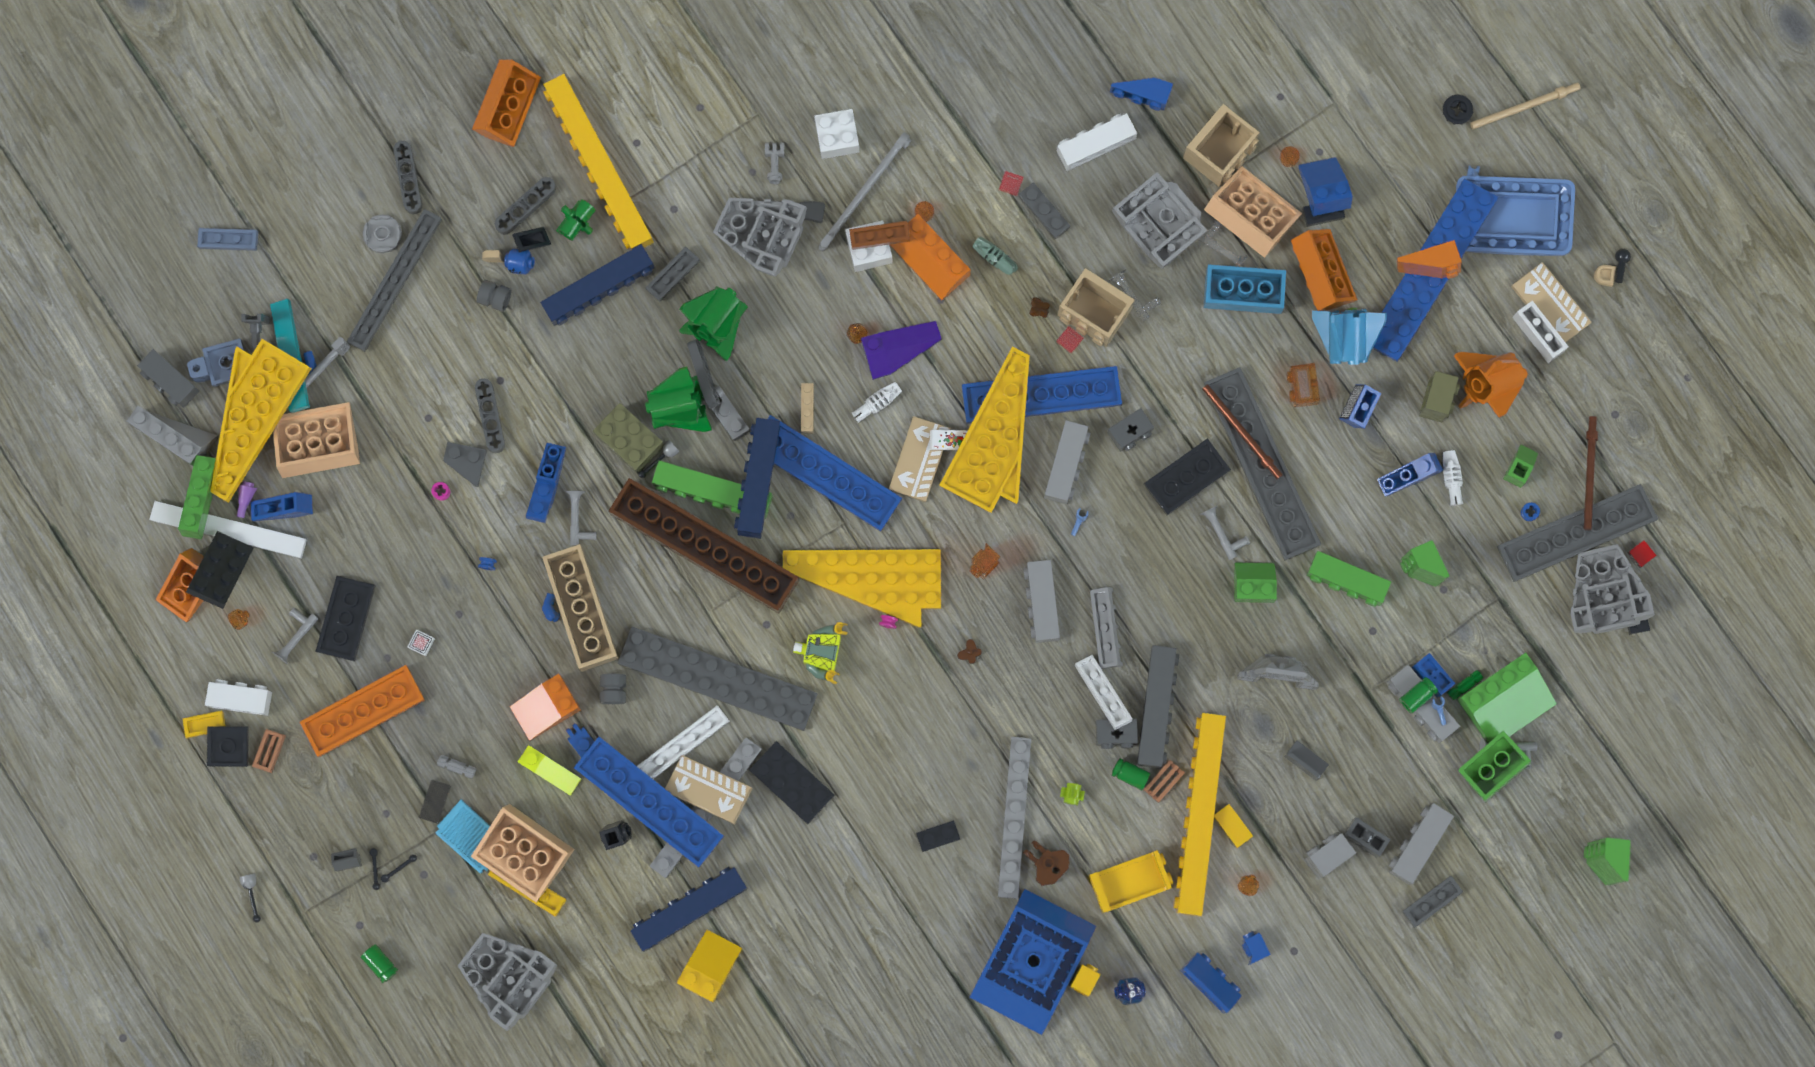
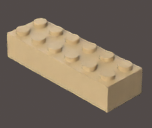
(580, 608)

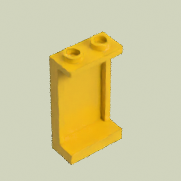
(1131, 881)

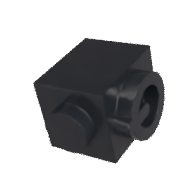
(615, 834)

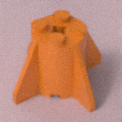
(1491, 379)

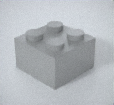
(1330, 855)

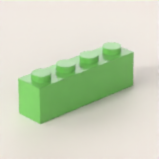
(197, 498)
(1348, 578)

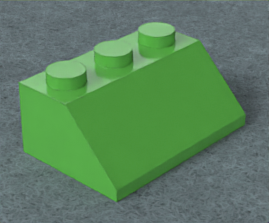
(1425, 564)
(1494, 766)

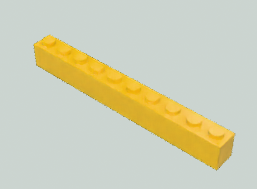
(598, 163)
(1200, 814)

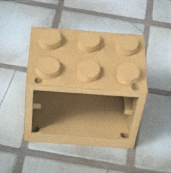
(1221, 145)
(1095, 308)

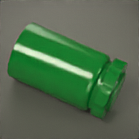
(1418, 695)
(1130, 774)
(379, 963)

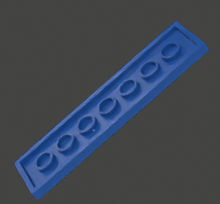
(1056, 392)
(834, 478)
(649, 802)

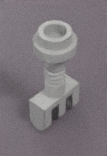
(774, 176)

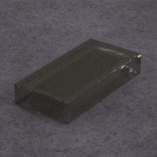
(435, 801)

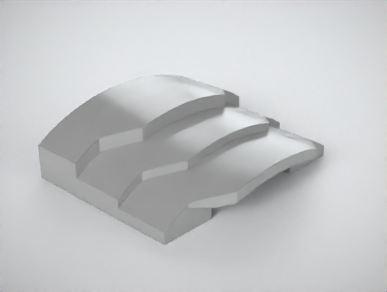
(1160, 219)

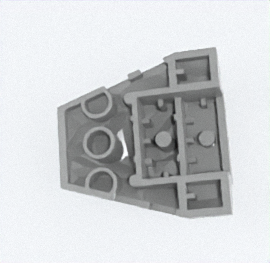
(762, 231)
(1608, 592)
(1279, 668)
(506, 977)

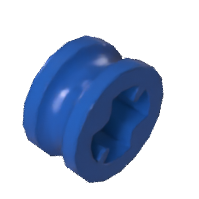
(1525, 516)
(487, 563)

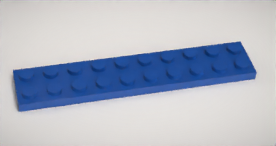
(1417, 292)

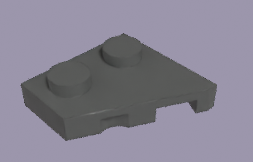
(466, 461)

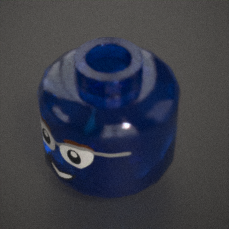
(1130, 991)

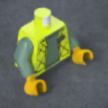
(822, 651)

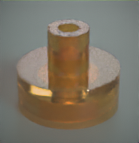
(1289, 156)
(925, 210)
(856, 332)
(238, 618)
(1248, 885)

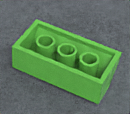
(1609, 859)

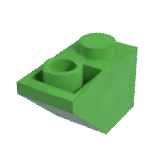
(1521, 466)

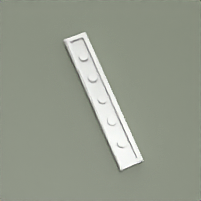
(684, 742)

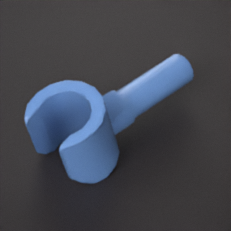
(1473, 172)
(1080, 519)
(1439, 708)

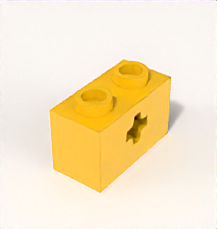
(1085, 979)

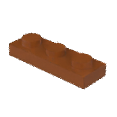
(879, 235)

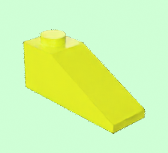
(549, 770)

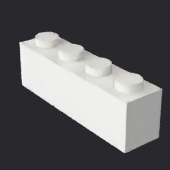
(1096, 141)

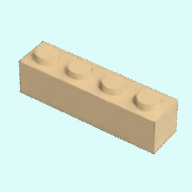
(807, 408)

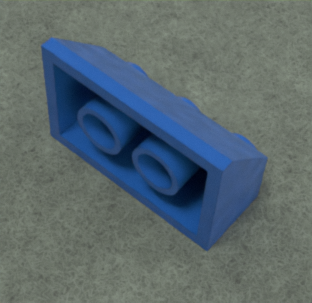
(1211, 982)

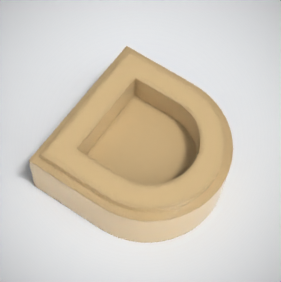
(492, 256)
(1605, 275)

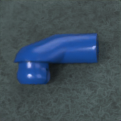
(310, 360)
(548, 609)

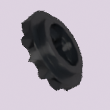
(1465, 106)

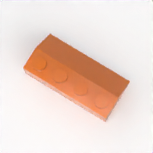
(506, 102)
(932, 258)
(1323, 269)

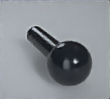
(1622, 257)

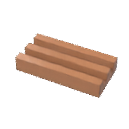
(276, 752)
(1152, 793)

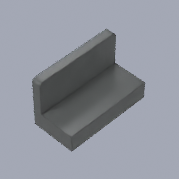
(1306, 760)

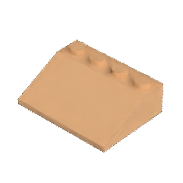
(1252, 211)
(315, 440)
(522, 852)

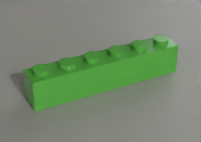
(699, 486)

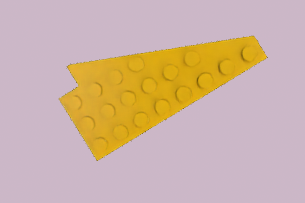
(255, 402)
(991, 451)
(884, 580)

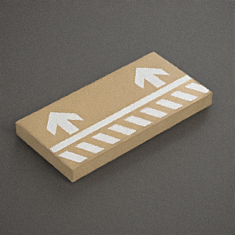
(1552, 301)
(917, 462)
(708, 789)

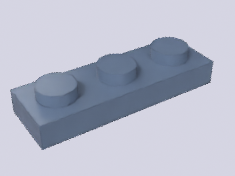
(227, 239)

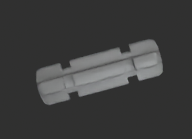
(456, 766)

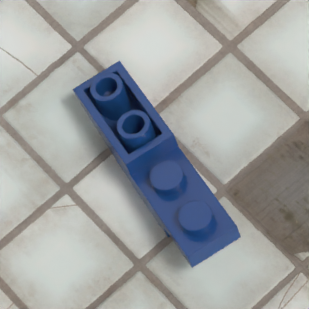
(547, 482)

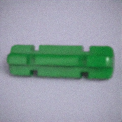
(1465, 685)

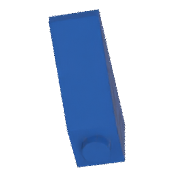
(282, 507)

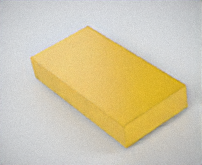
(197, 725)
(1233, 826)

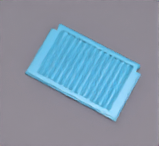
(463, 832)

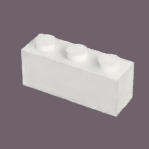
(1540, 332)
(238, 697)

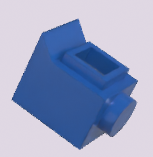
(1254, 947)

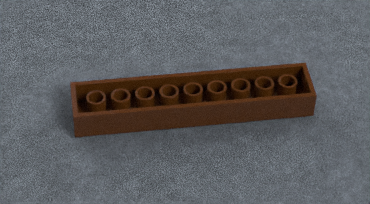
(704, 545)

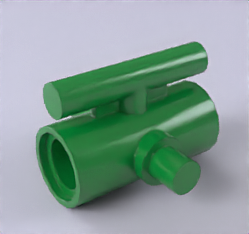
(576, 220)

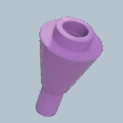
(245, 494)

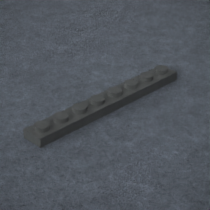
(394, 280)

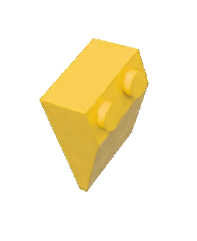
(709, 966)

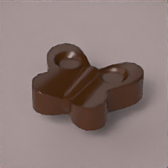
(1039, 308)
(970, 652)

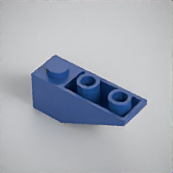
(1146, 91)
(1410, 474)

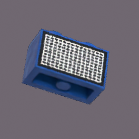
(1360, 406)

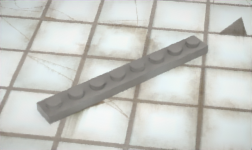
(735, 769)
(1014, 818)

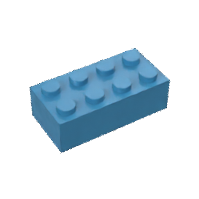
(1244, 289)

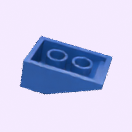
(1326, 186)

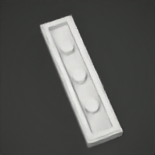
(1103, 692)

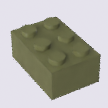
(628, 438)

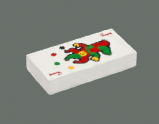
(946, 439)

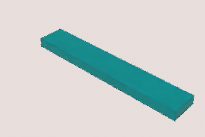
(288, 342)

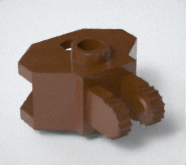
(1047, 862)

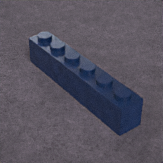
(597, 285)
(758, 478)
(689, 909)

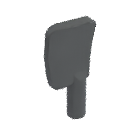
(814, 211)

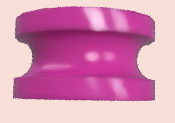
(445, 487)
(888, 622)

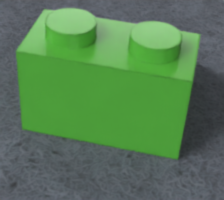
(1255, 582)

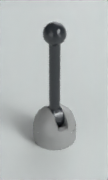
(668, 450)
(249, 882)

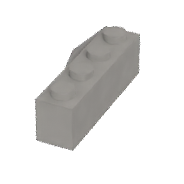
(175, 436)

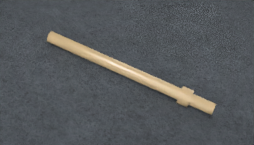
(1559, 93)

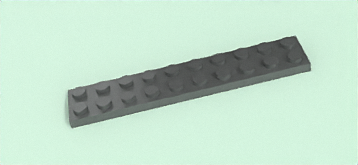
(1276, 498)
(717, 678)

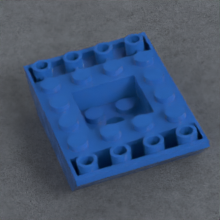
(1029, 992)

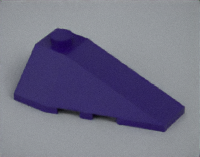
(897, 347)

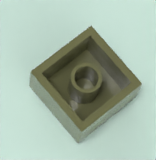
(1439, 396)

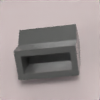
(346, 860)

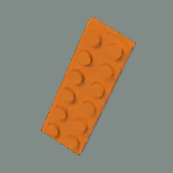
(362, 711)

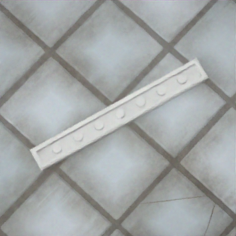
(243, 532)

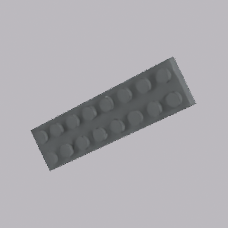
(1567, 535)

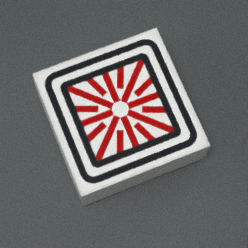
(421, 643)

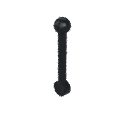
(374, 852)
(385, 878)

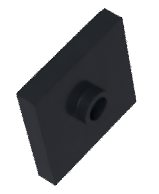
(227, 746)

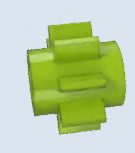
(1072, 794)

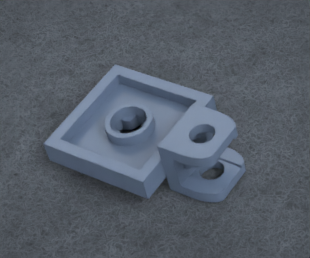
(211, 363)

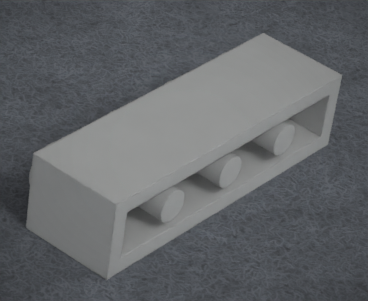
(1066, 462)
(1043, 601)
(1426, 714)
(1421, 843)

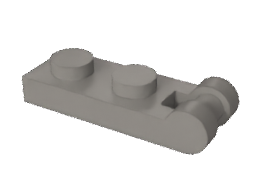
(729, 416)

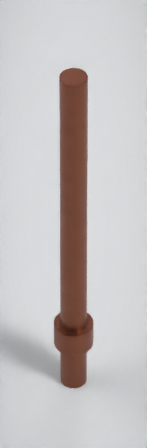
(1591, 437)
(1266, 461)

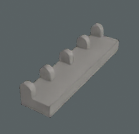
(1105, 628)

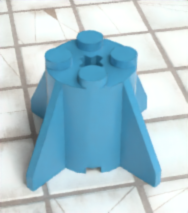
(1349, 334)

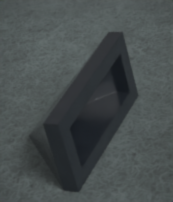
(531, 239)

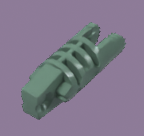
(995, 256)

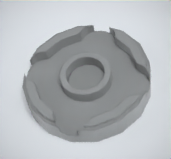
(382, 234)

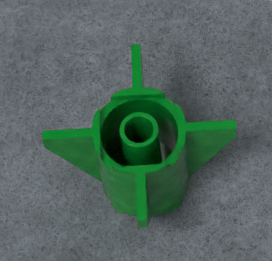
(714, 318)
(678, 403)

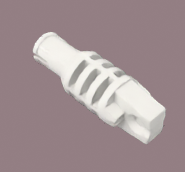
(877, 401)
(1452, 476)

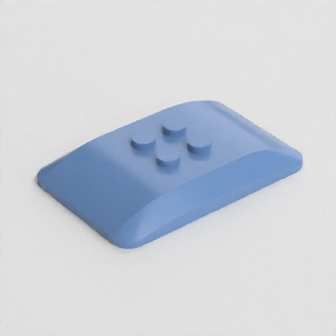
(1528, 217)

